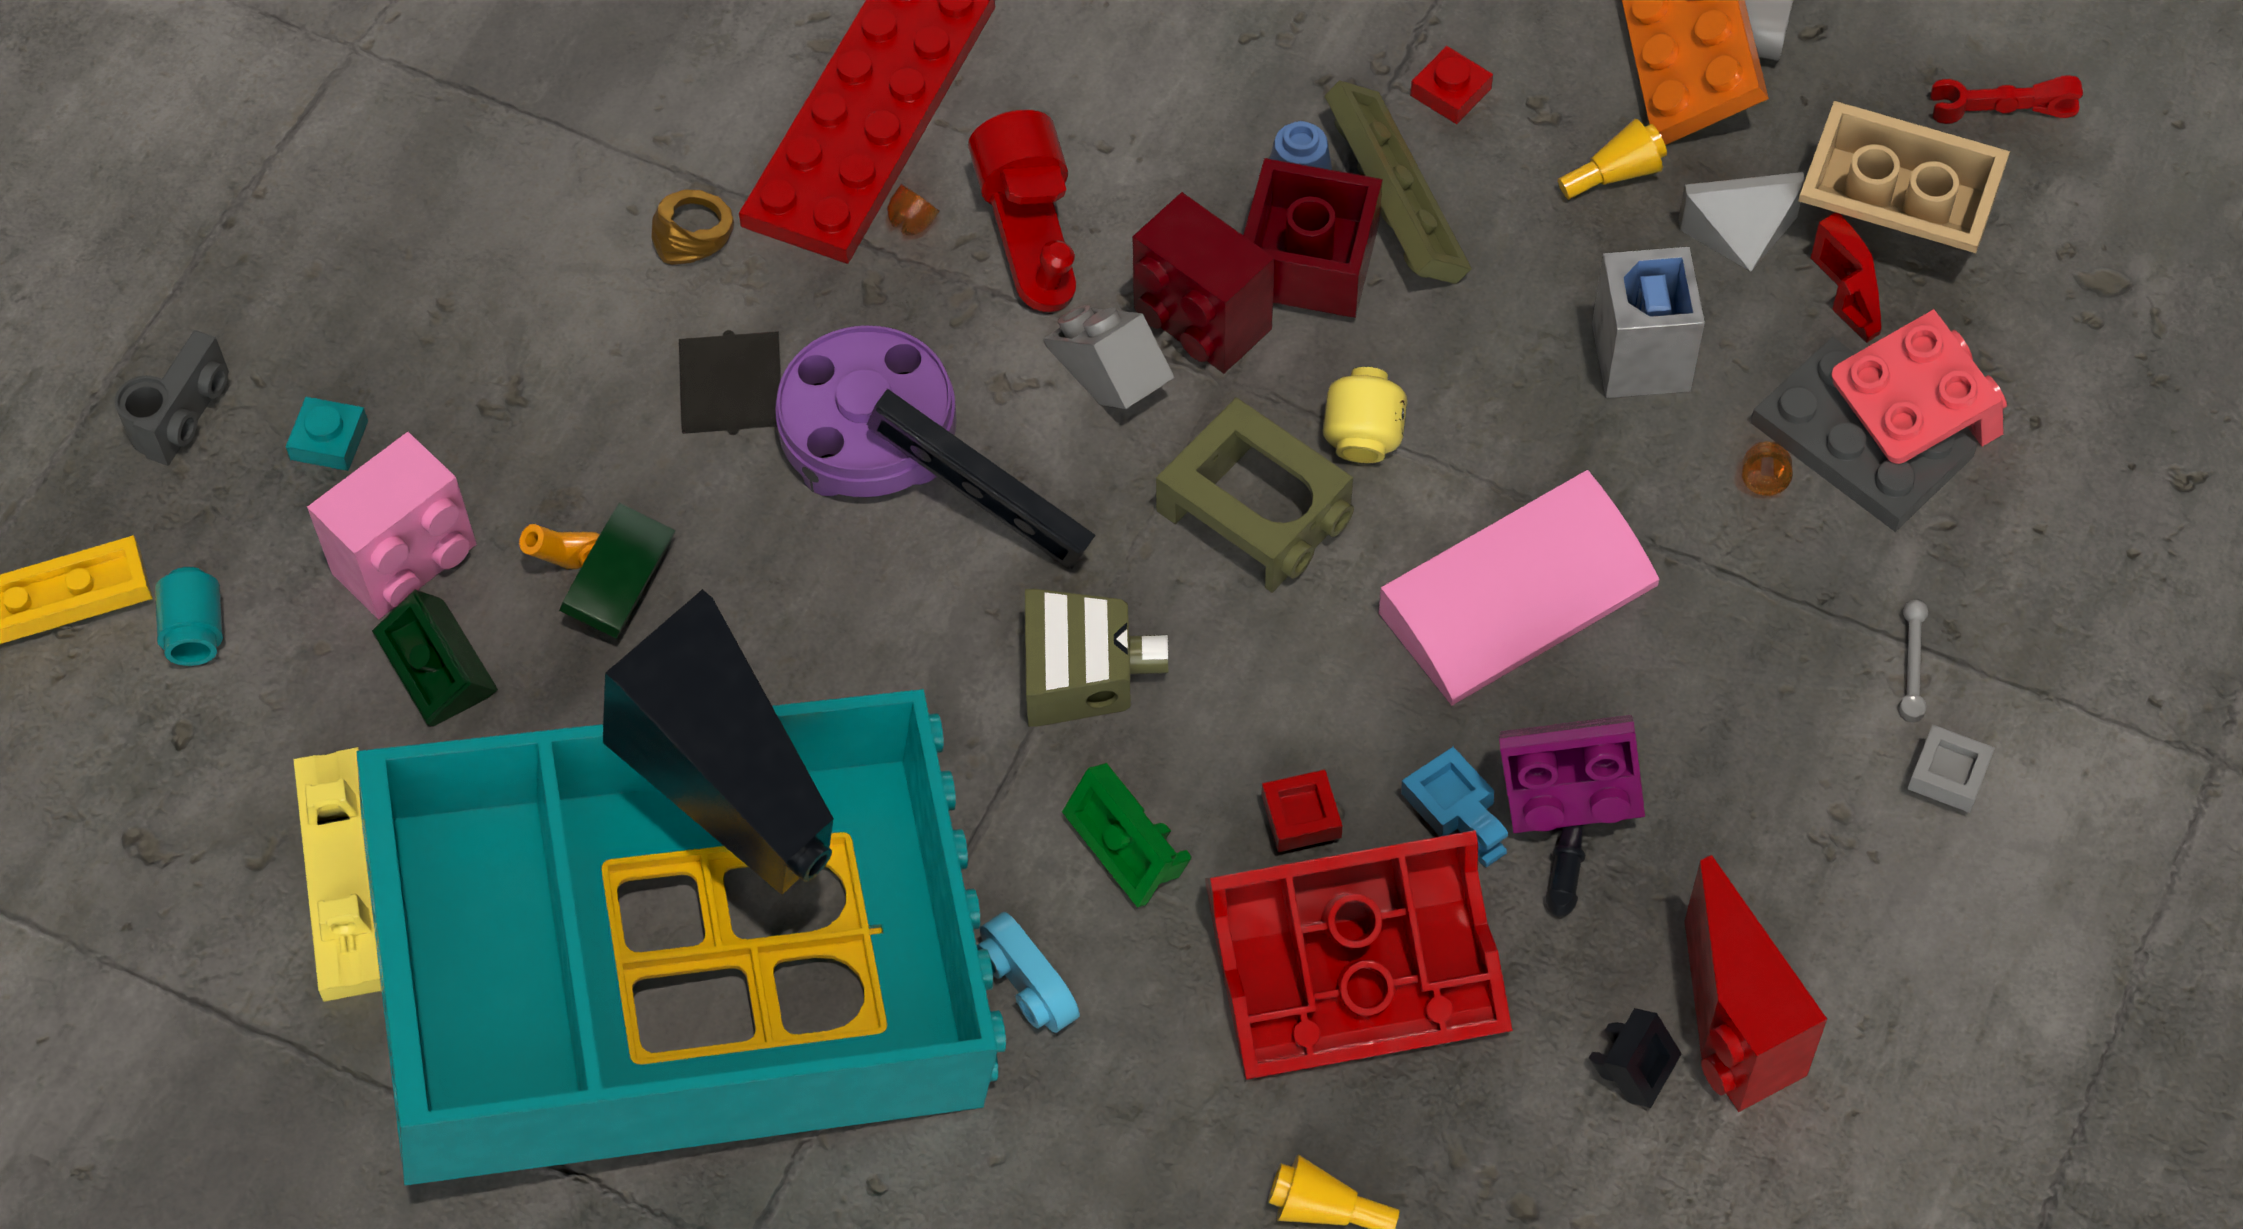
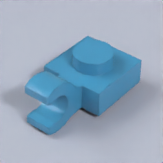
(1456, 797)

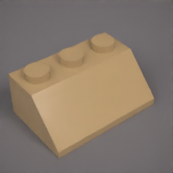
(1904, 176)

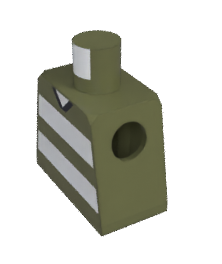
(1083, 656)

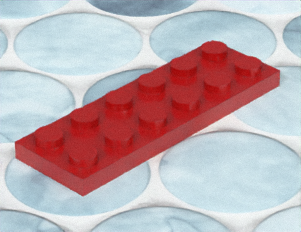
(862, 123)

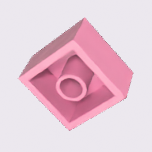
(393, 525)

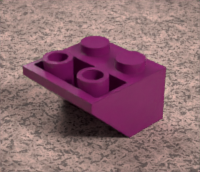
(1572, 774)

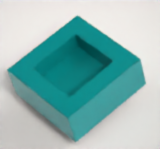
(327, 433)

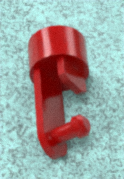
(1021, 177)

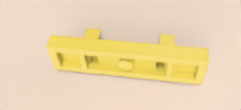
(337, 875)

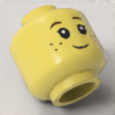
(1364, 415)

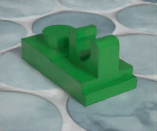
(1123, 835)

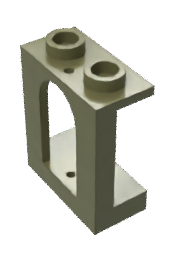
(1283, 548)

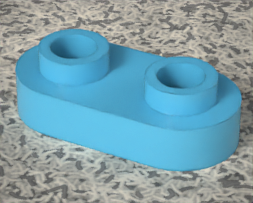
(1041, 990)

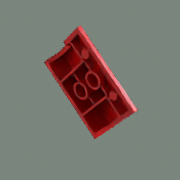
(1358, 954)

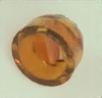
(912, 209)
(1752, 468)

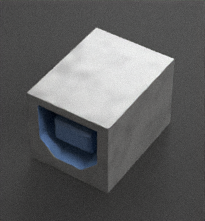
(1647, 322)

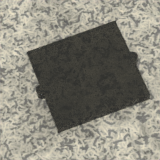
(729, 382)

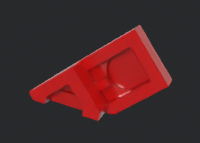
(1851, 266)

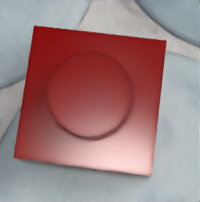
(1451, 85)
(1301, 810)

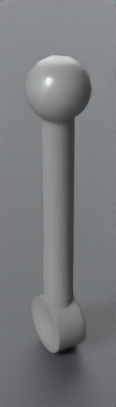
(1913, 705)

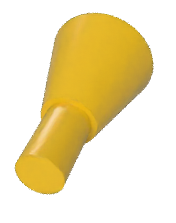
(1628, 155)
(1315, 1196)

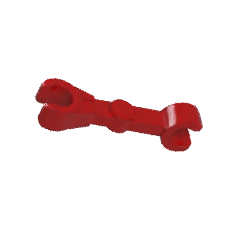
(2053, 97)

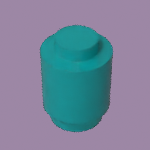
(188, 616)

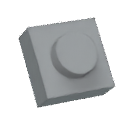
(1951, 768)

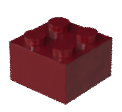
(1318, 231)
(1202, 283)

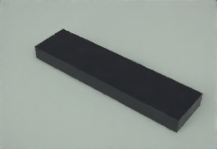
(979, 479)

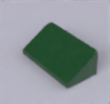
(433, 657)

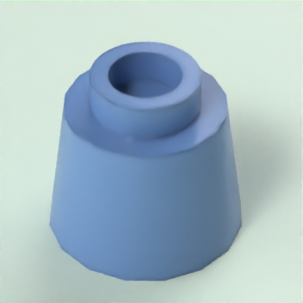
(1303, 145)

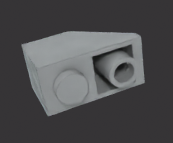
(1110, 354)

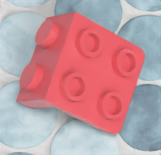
(1920, 389)

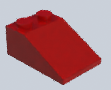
(1749, 1004)

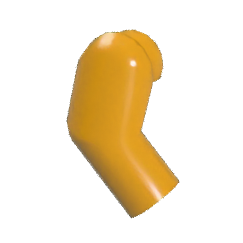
(559, 548)

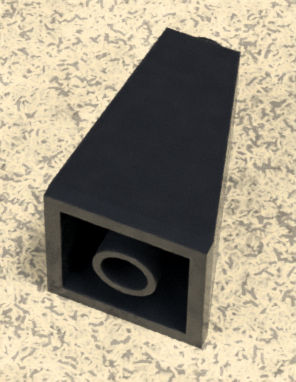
(710, 741)

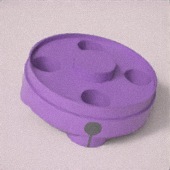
(833, 416)

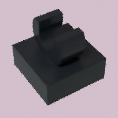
(1639, 1058)

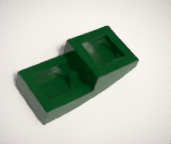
(617, 570)

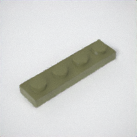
(1406, 197)

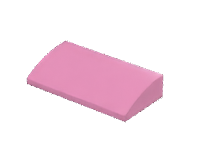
(1517, 587)

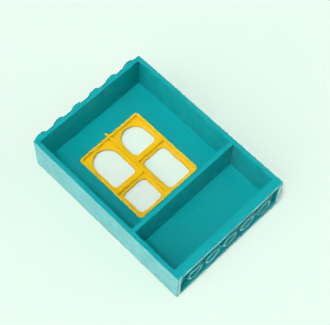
(516, 975)

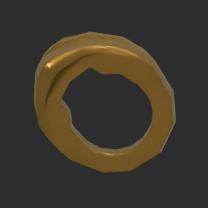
(682, 246)

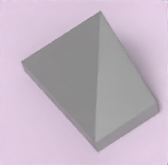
(1741, 215)

